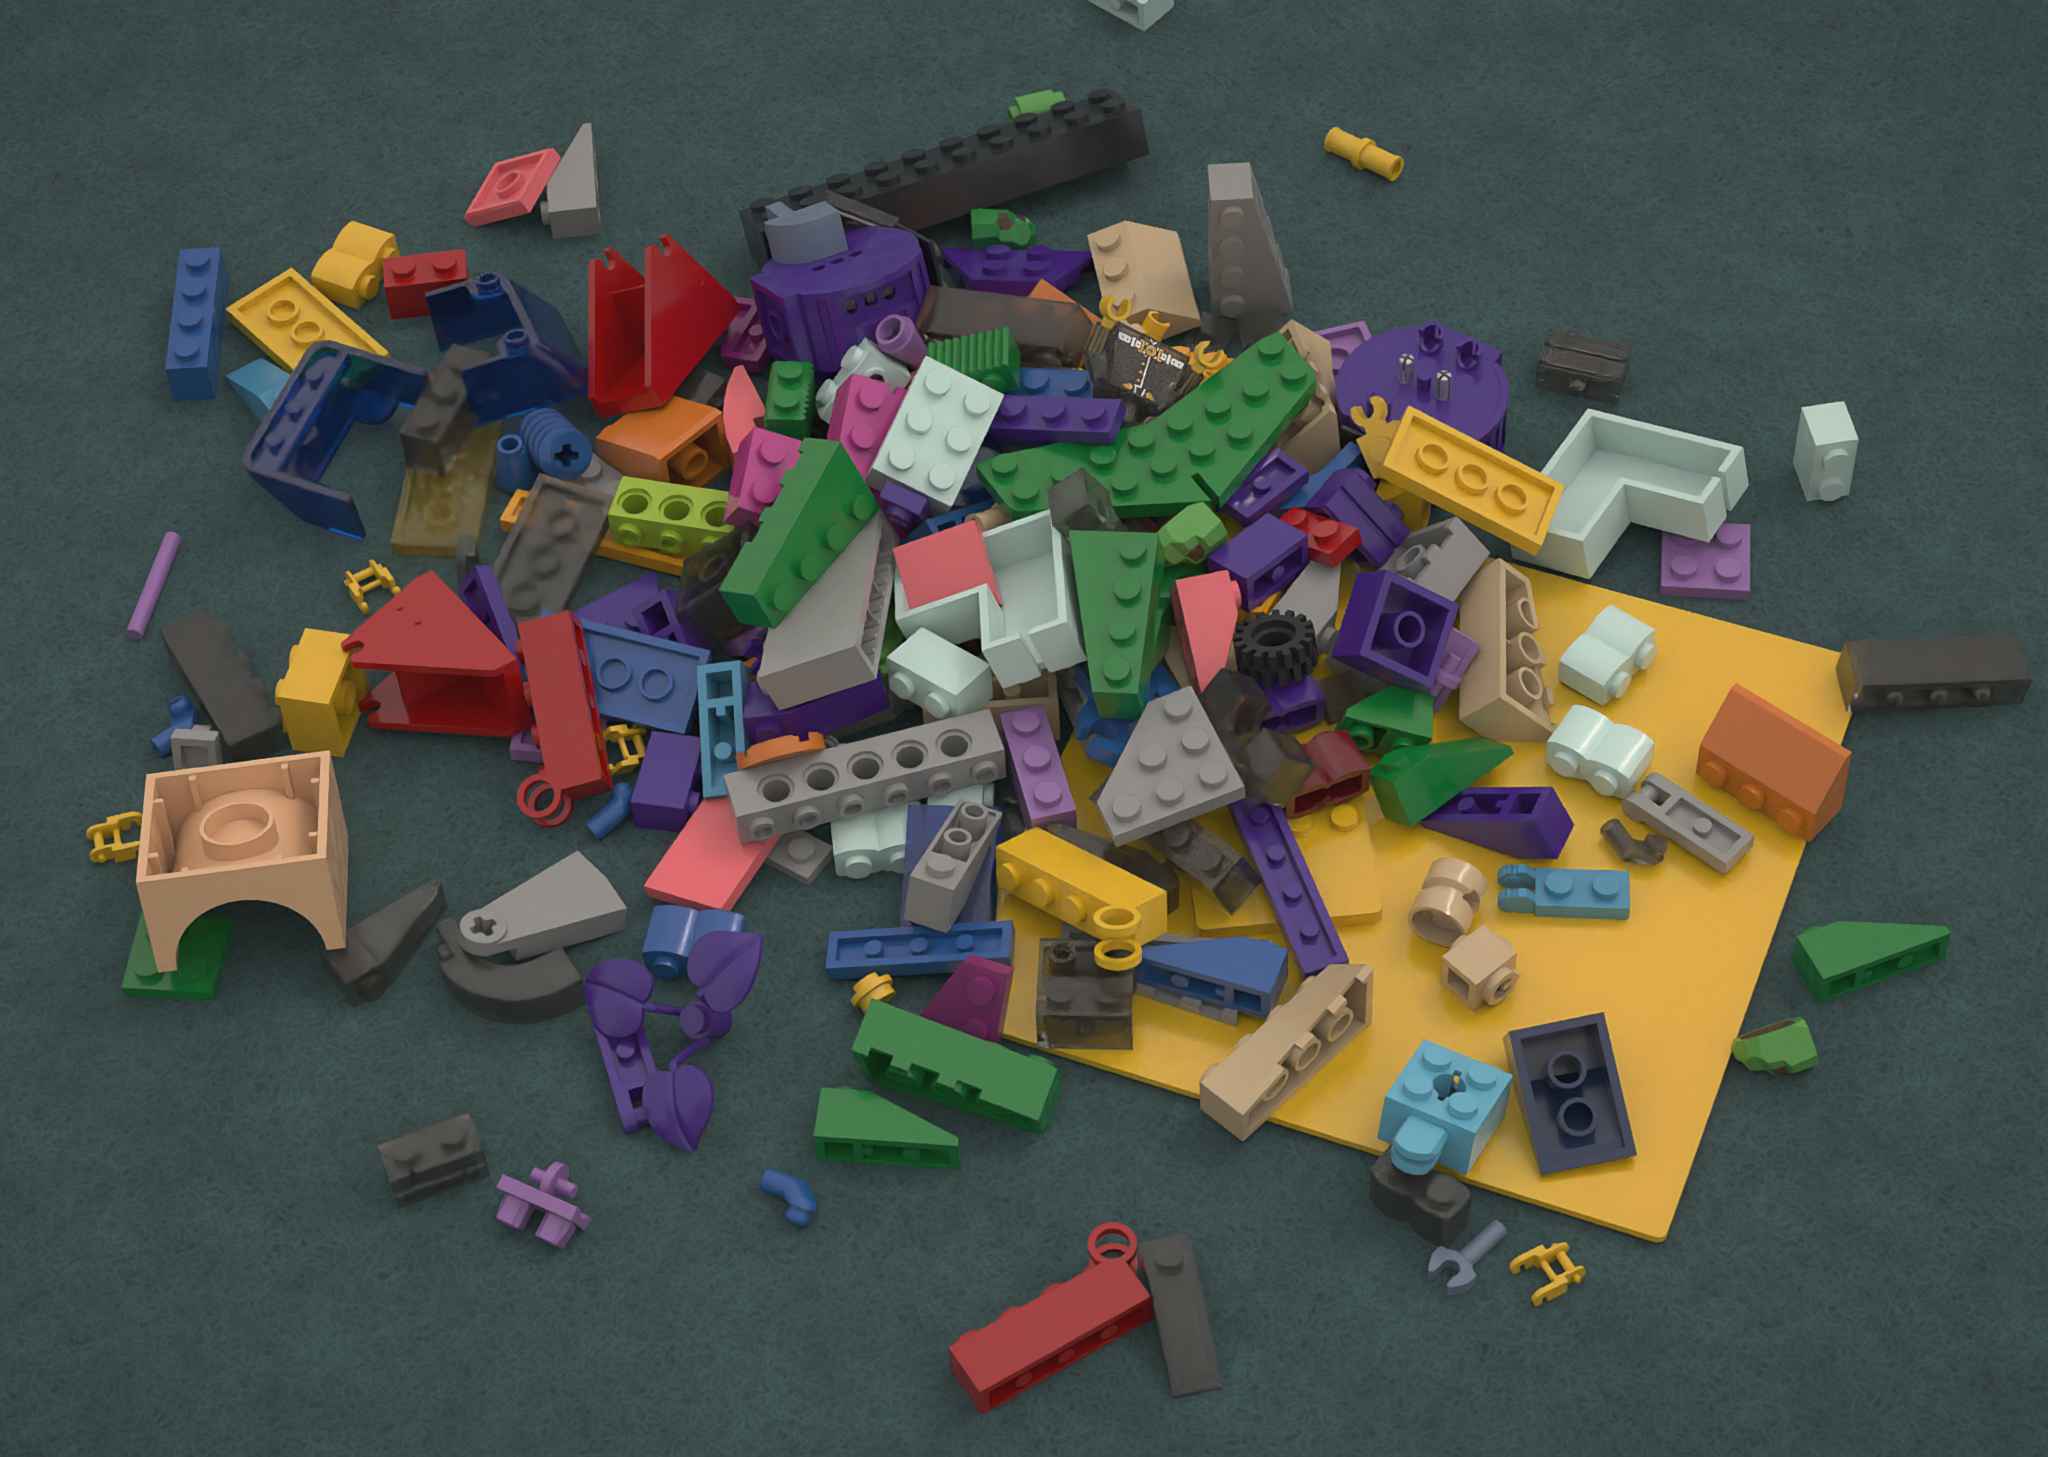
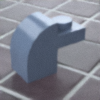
(804, 233)

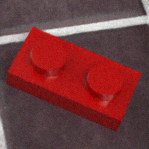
(1327, 538)

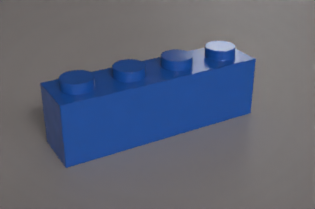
(197, 324)

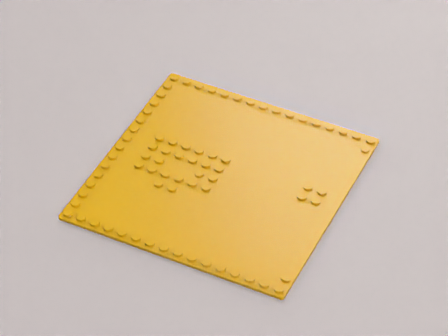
(1665, 977)

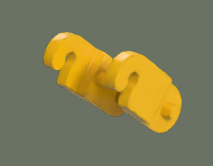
(383, 578)
(620, 734)
(114, 828)
(1541, 1258)

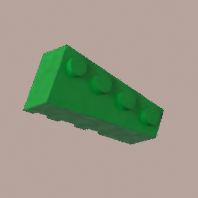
(801, 535)
(1119, 609)
(955, 1068)

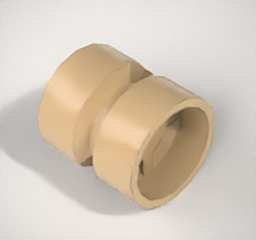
(1447, 901)

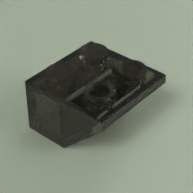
(1079, 1000)

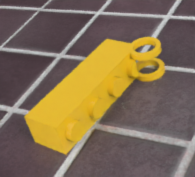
(1084, 893)

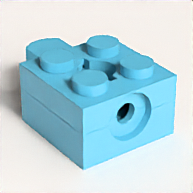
(1435, 1118)

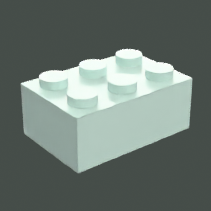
(935, 435)

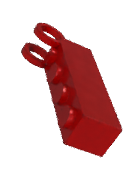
(565, 716)
(1056, 1327)

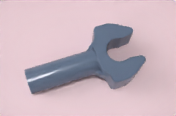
(1465, 1258)

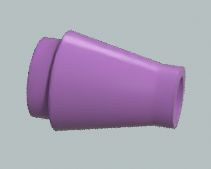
(901, 340)

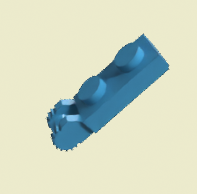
(1565, 892)

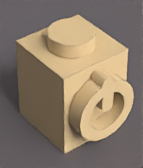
(1480, 968)

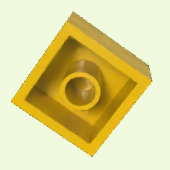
(321, 693)

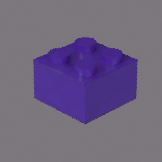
(1395, 630)

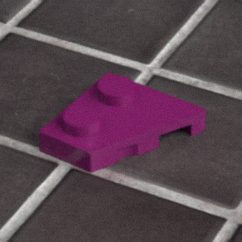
(744, 339)
(974, 999)

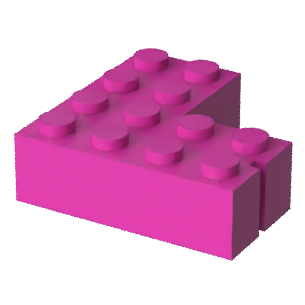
(858, 419)

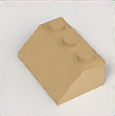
(1147, 270)

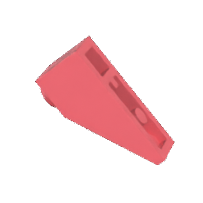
(1205, 623)

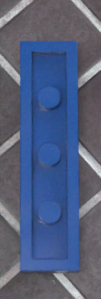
(917, 949)

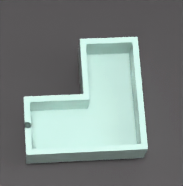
(1636, 474)
(1040, 600)

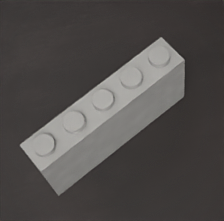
(837, 626)

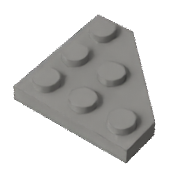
(1168, 771)

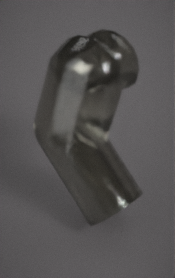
(1632, 850)

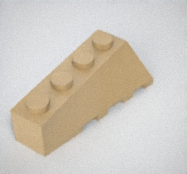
(1314, 432)
(1503, 683)
(1288, 1048)

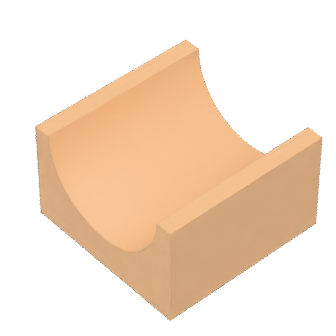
(242, 835)

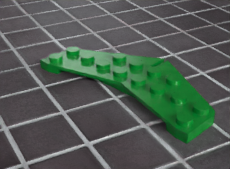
(1201, 440)

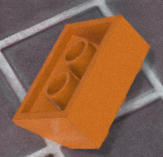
(1774, 763)

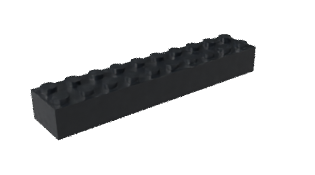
(981, 168)

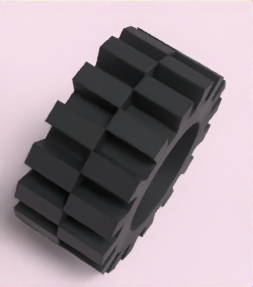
(1275, 647)

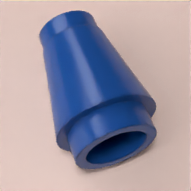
(514, 465)

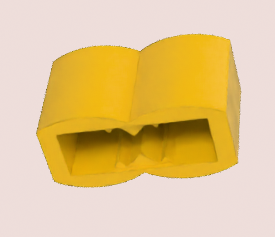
(354, 264)

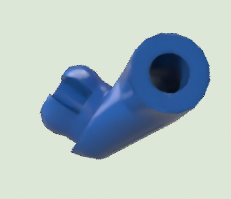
(183, 717)
(612, 813)
(794, 1191)

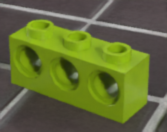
(667, 516)

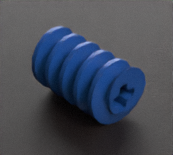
(555, 444)

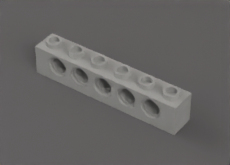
(865, 776)

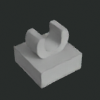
(196, 747)

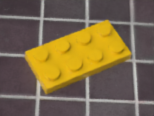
(293, 315)
(1471, 480)

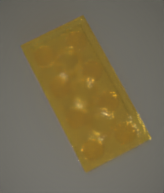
(440, 507)

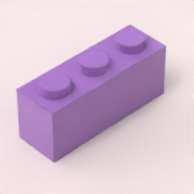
(1036, 768)

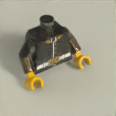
(1139, 368)

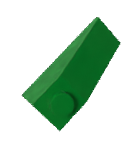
(1426, 776)
(1860, 954)
(872, 1130)

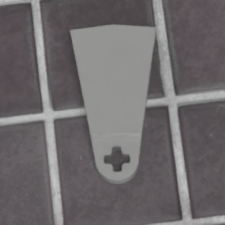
(547, 912)

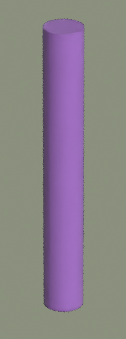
(153, 585)

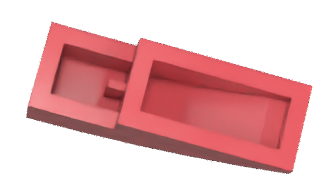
(741, 411)

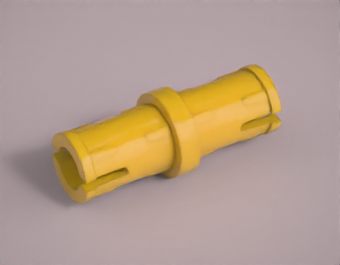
(1363, 153)

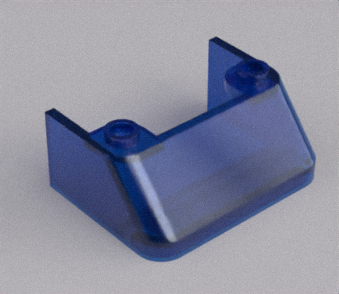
(535, 357)
(311, 419)

